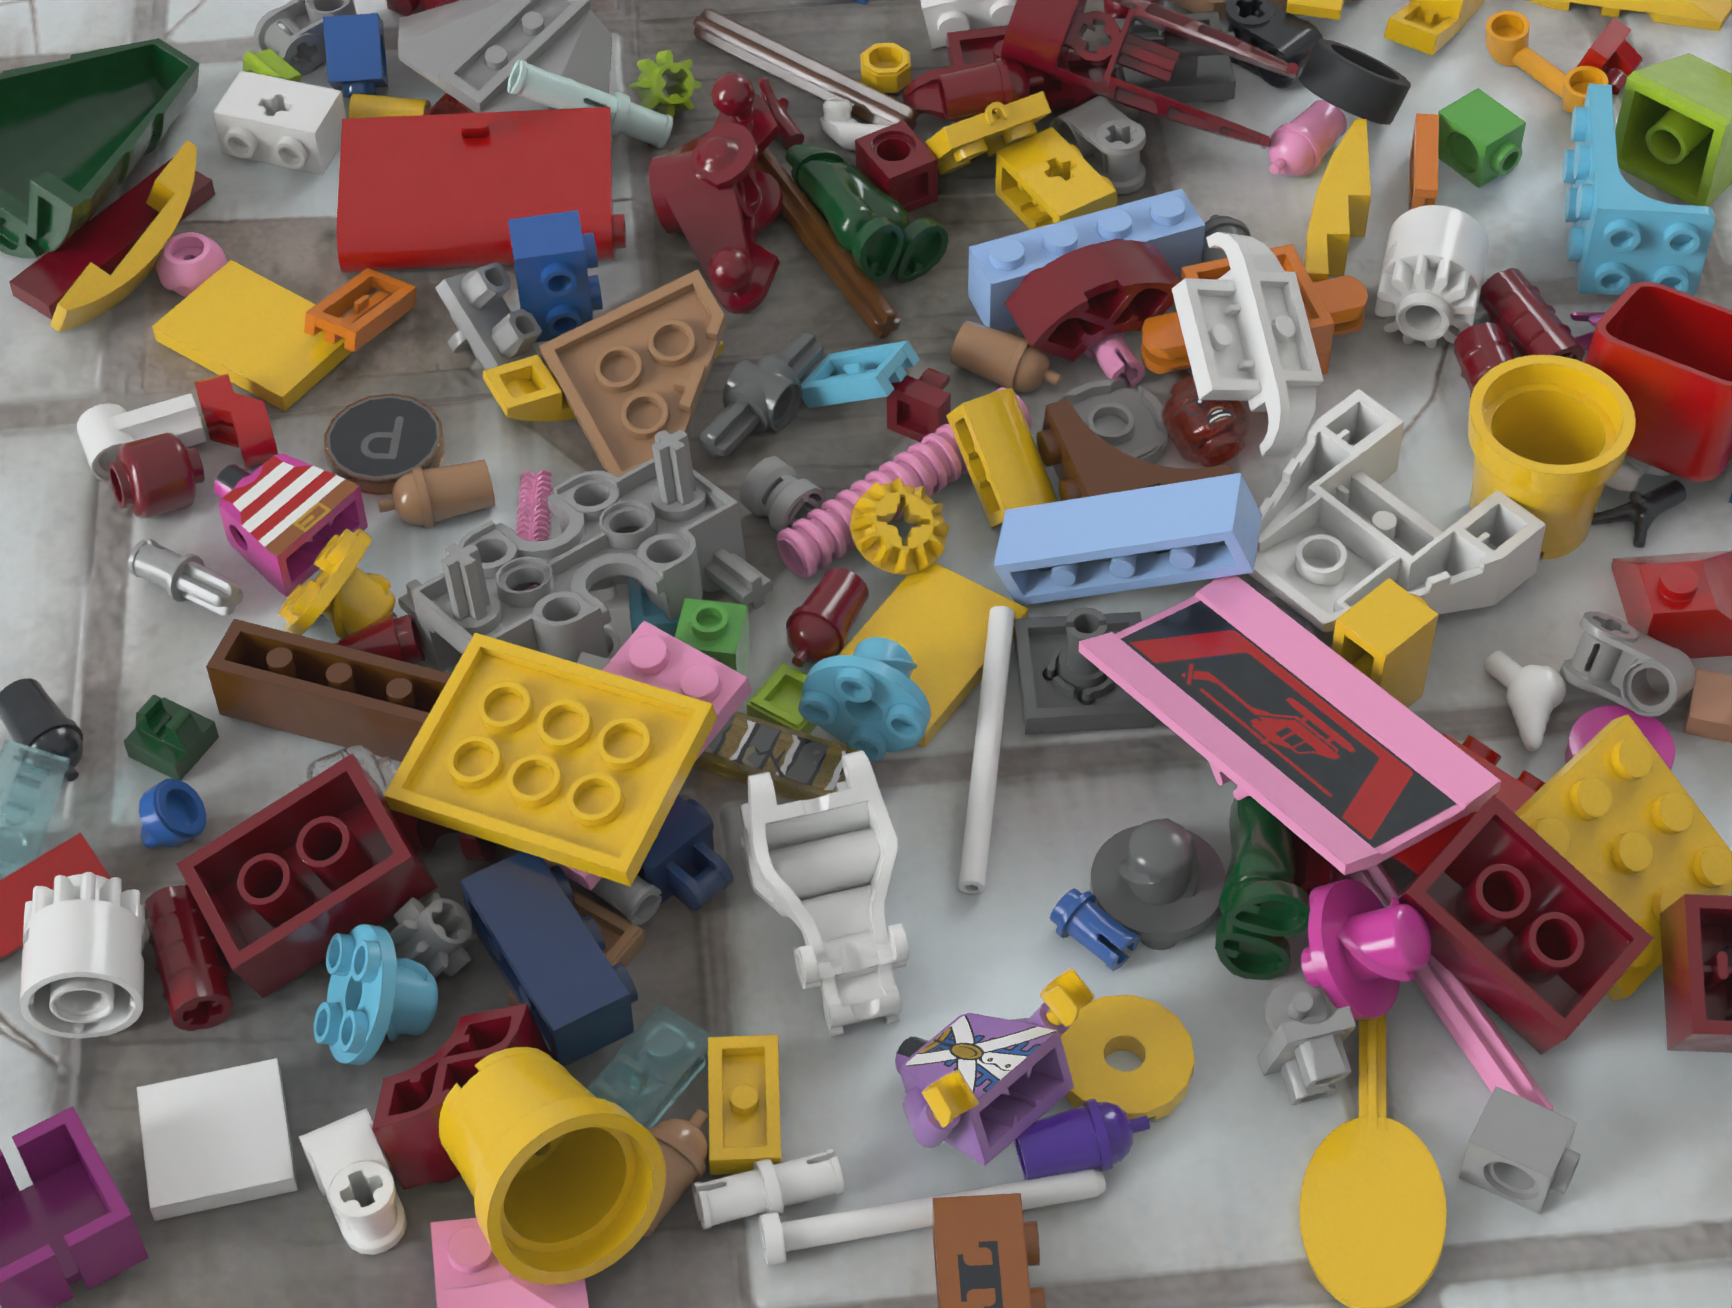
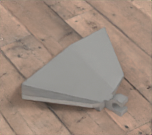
(475, 44)

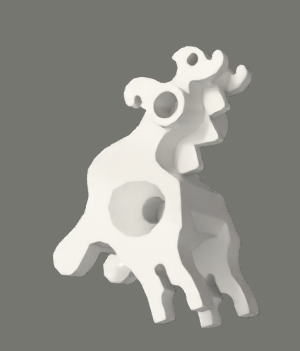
(830, 873)

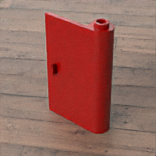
(448, 183)

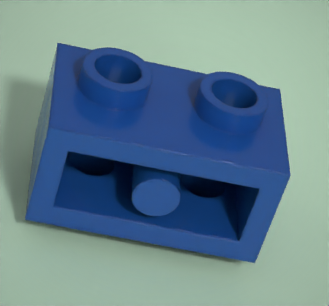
(553, 273)

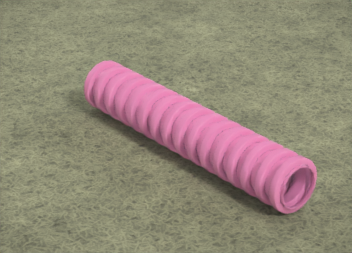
(827, 530)

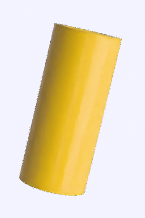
(385, 106)

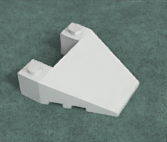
(1340, 534)

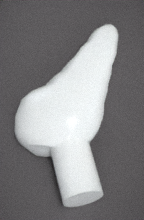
(1530, 694)

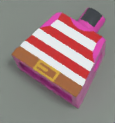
(286, 516)

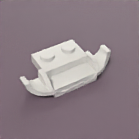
(1252, 339)

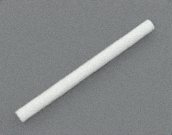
(986, 751)

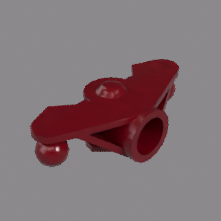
(721, 198)

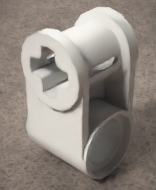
(356, 1182)

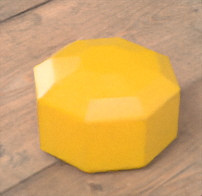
(886, 67)

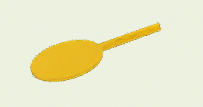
(1373, 1197)

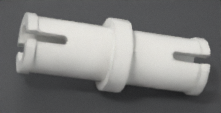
(768, 1188)

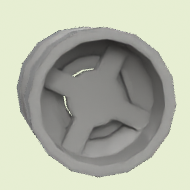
(777, 493)

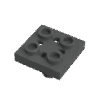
(1049, 651)

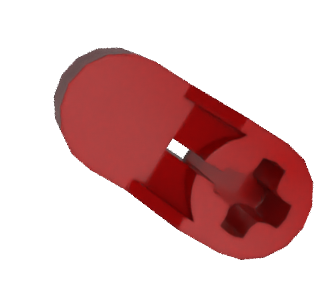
(236, 420)

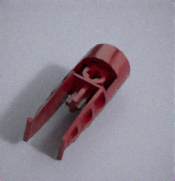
(1046, 30)

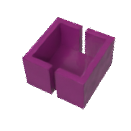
(64, 1223)

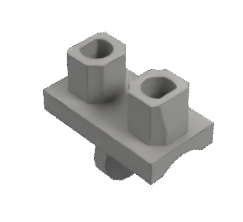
(485, 319)
(1304, 1043)

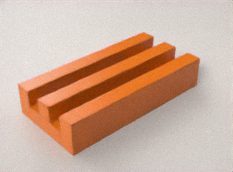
(1424, 161)
(369, 314)

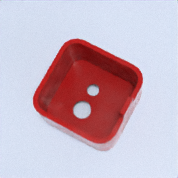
(1677, 371)

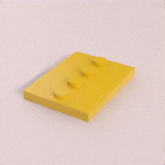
(552, 758)

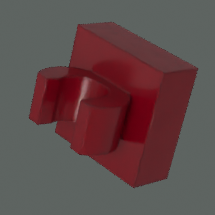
(919, 405)

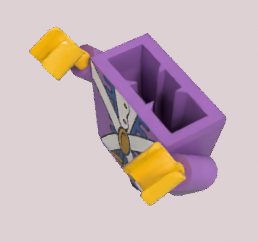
(990, 1075)

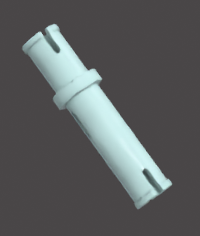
(567, 93)

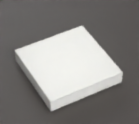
(216, 1139)

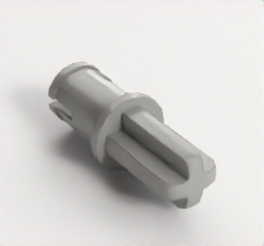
(184, 577)

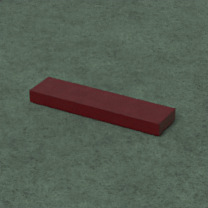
(101, 241)

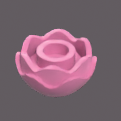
(188, 262)

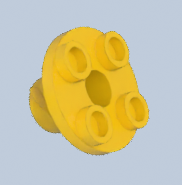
(340, 590)

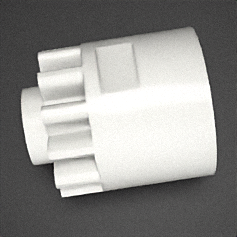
(1432, 274)
(83, 957)

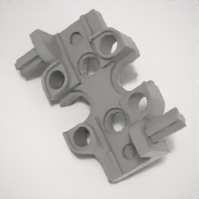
(685, 547)

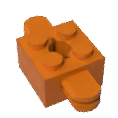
(1331, 307)

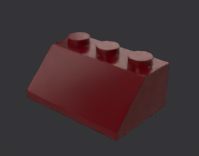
(1522, 926)

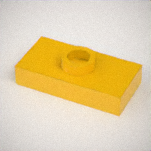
(743, 1102)

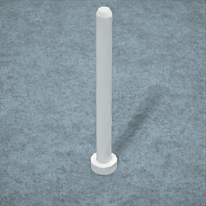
(912, 1214)

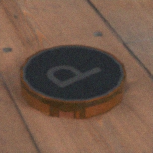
(383, 440)

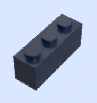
(550, 955)

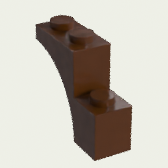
(1094, 467)

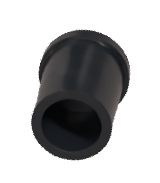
(39, 723)

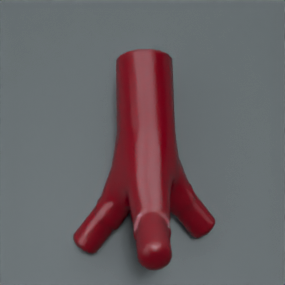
(790, 133)

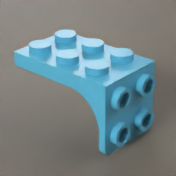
(1616, 229)

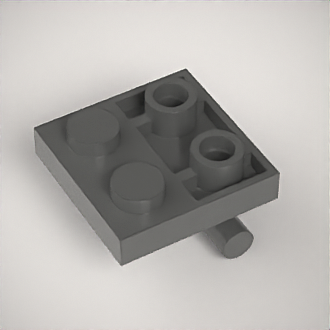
(1199, 72)

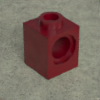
(899, 165)

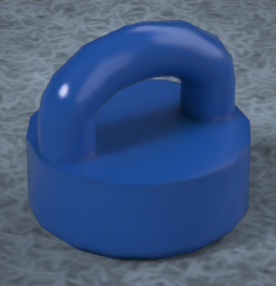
(171, 814)

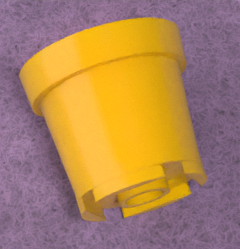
(1549, 441)
(551, 1167)

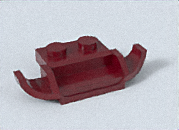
(982, 46)

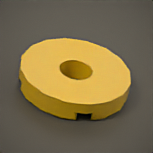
(1135, 1027)

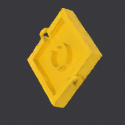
(987, 132)

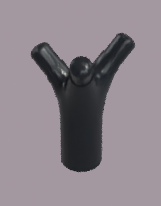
(1644, 509)

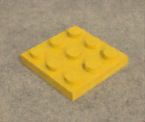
(1630, 833)

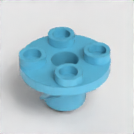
(867, 698)
(372, 995)

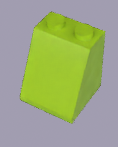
(1678, 128)

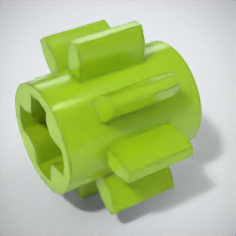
(679, 87)

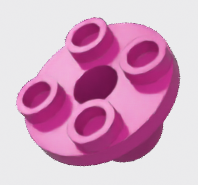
(1361, 947)

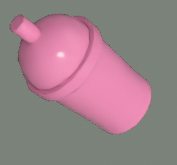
(1301, 144)

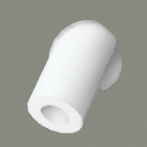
(840, 126)

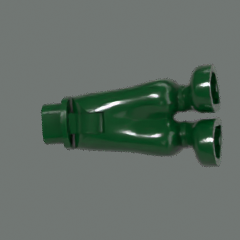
(866, 218)
(1258, 895)

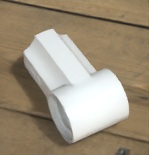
(110, 425)

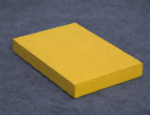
(252, 333)
(944, 629)

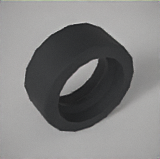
(1354, 82)

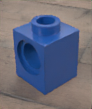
(355, 53)

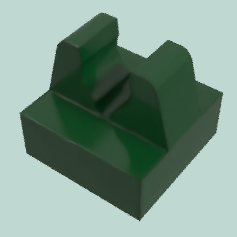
(169, 737)

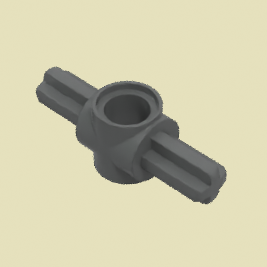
(761, 395)

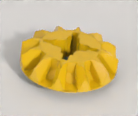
(881, 542)

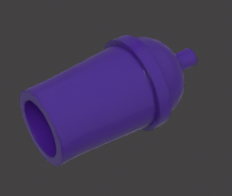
(1078, 1140)

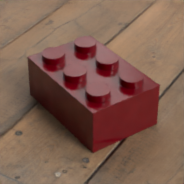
(303, 873)

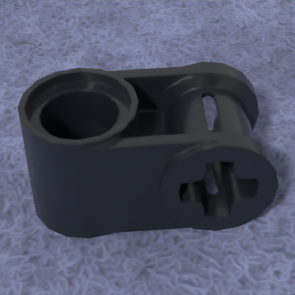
(1273, 32)

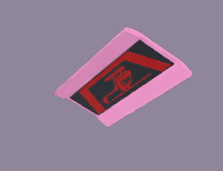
(1293, 724)

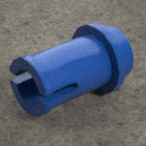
(1093, 928)

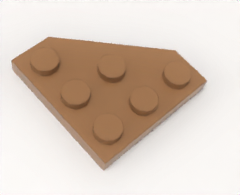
(639, 369)

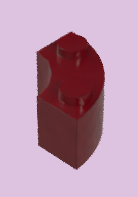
(1092, 296)
(412, 1100)

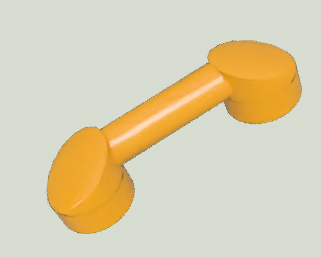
(1508, 44)

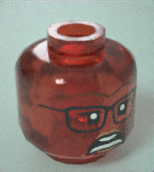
(1204, 428)

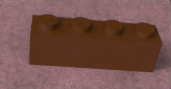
(322, 689)

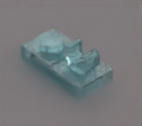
(28, 797)
(654, 1066)

